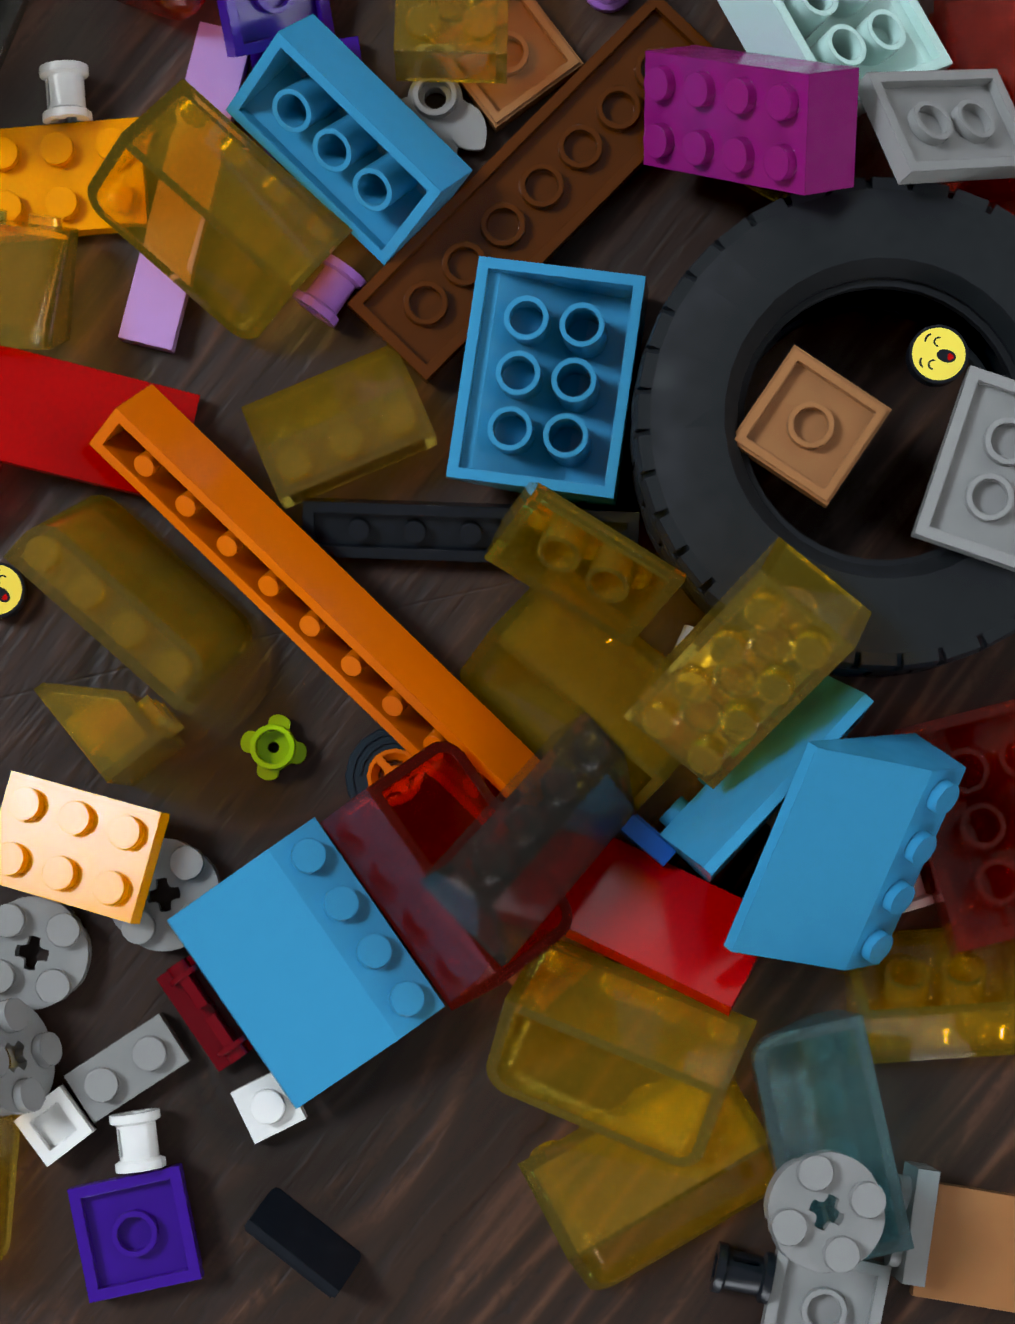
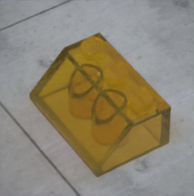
(339, 426)
(582, 563)
(115, 729)
(935, 1005)

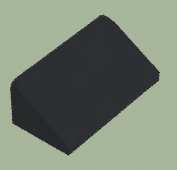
(303, 1242)

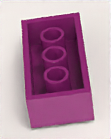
(751, 118)

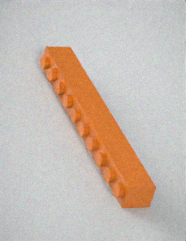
(301, 586)

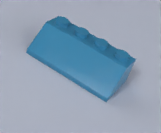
(347, 137)

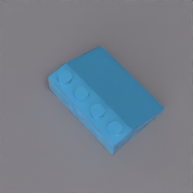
(548, 379)
(725, 818)
(846, 851)
(305, 963)

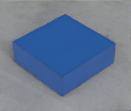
(647, 839)

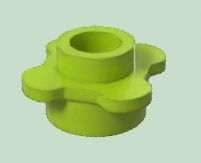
(258, 746)

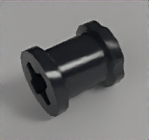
(743, 1272)

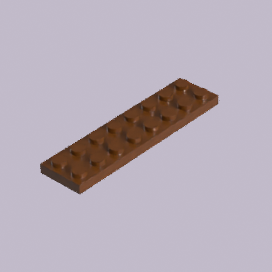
(524, 197)

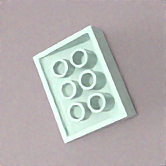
(840, 32)

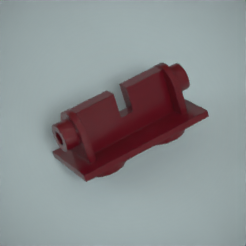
(204, 1013)

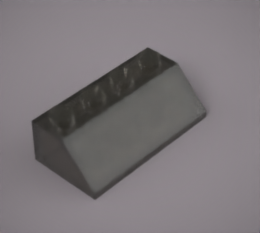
(535, 838)

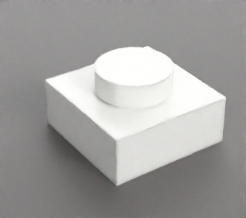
(266, 1108)
(55, 1126)

